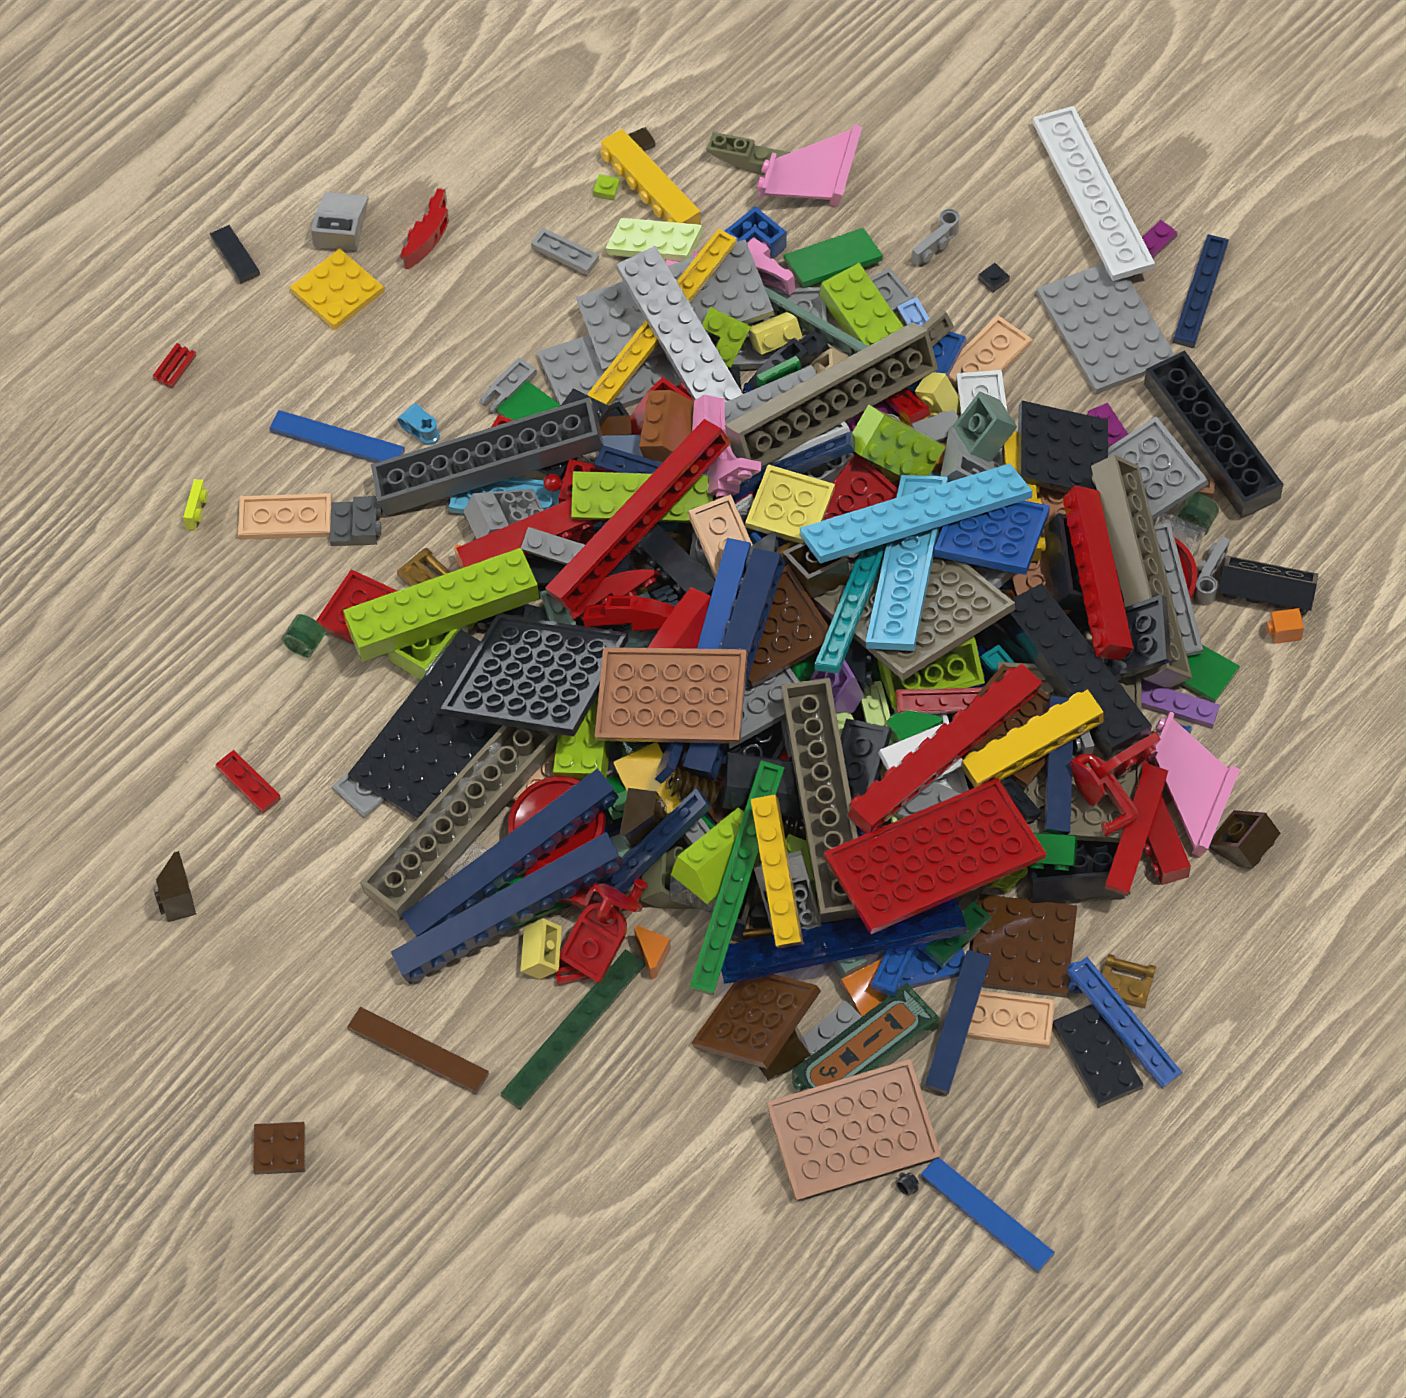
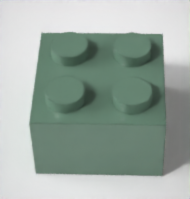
(984, 426)

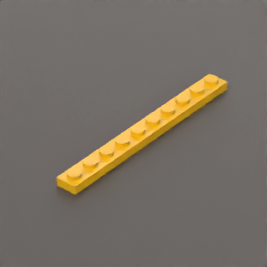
(644, 340)

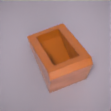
(653, 949)

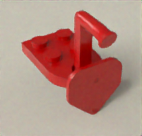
(1102, 778)
(601, 930)

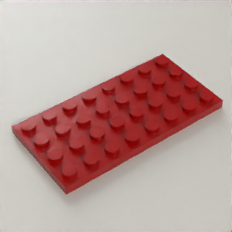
(934, 855)

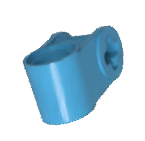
(419, 424)

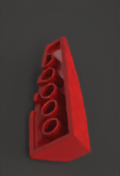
(684, 623)

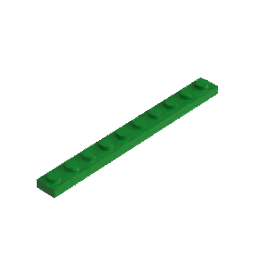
(733, 886)

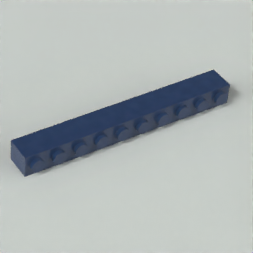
(742, 633)
(513, 853)
(507, 908)

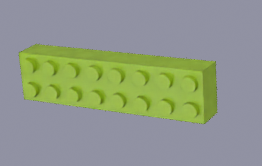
(441, 604)

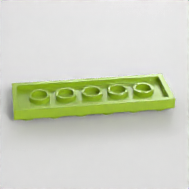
(603, 494)

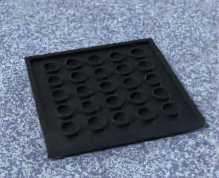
(532, 675)

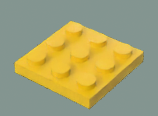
(337, 289)

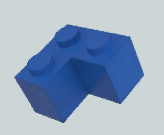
(761, 227)

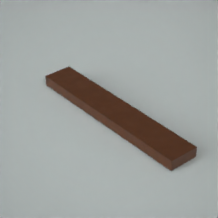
(418, 1050)

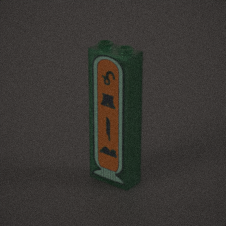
(871, 1041)

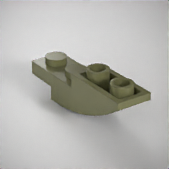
(740, 152)

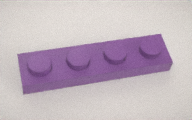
(1183, 705)

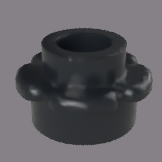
(907, 1183)

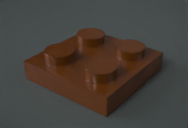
(279, 1148)

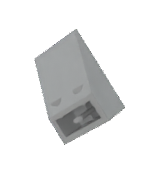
(339, 221)
(959, 462)
(496, 510)
(803, 891)

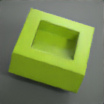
(606, 187)

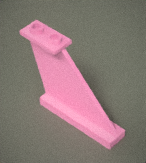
(812, 171)
(1194, 780)

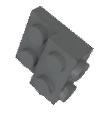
(355, 522)

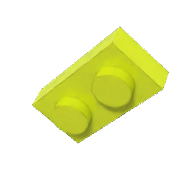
(193, 511)

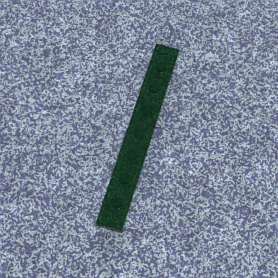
(572, 1030)

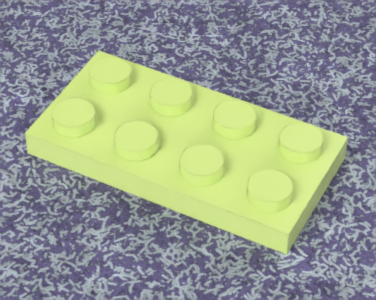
(672, 239)

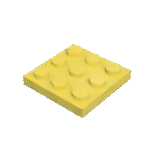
(788, 503)

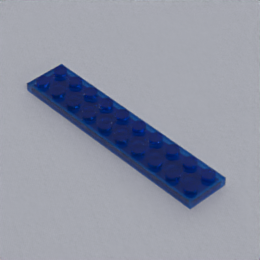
(840, 942)

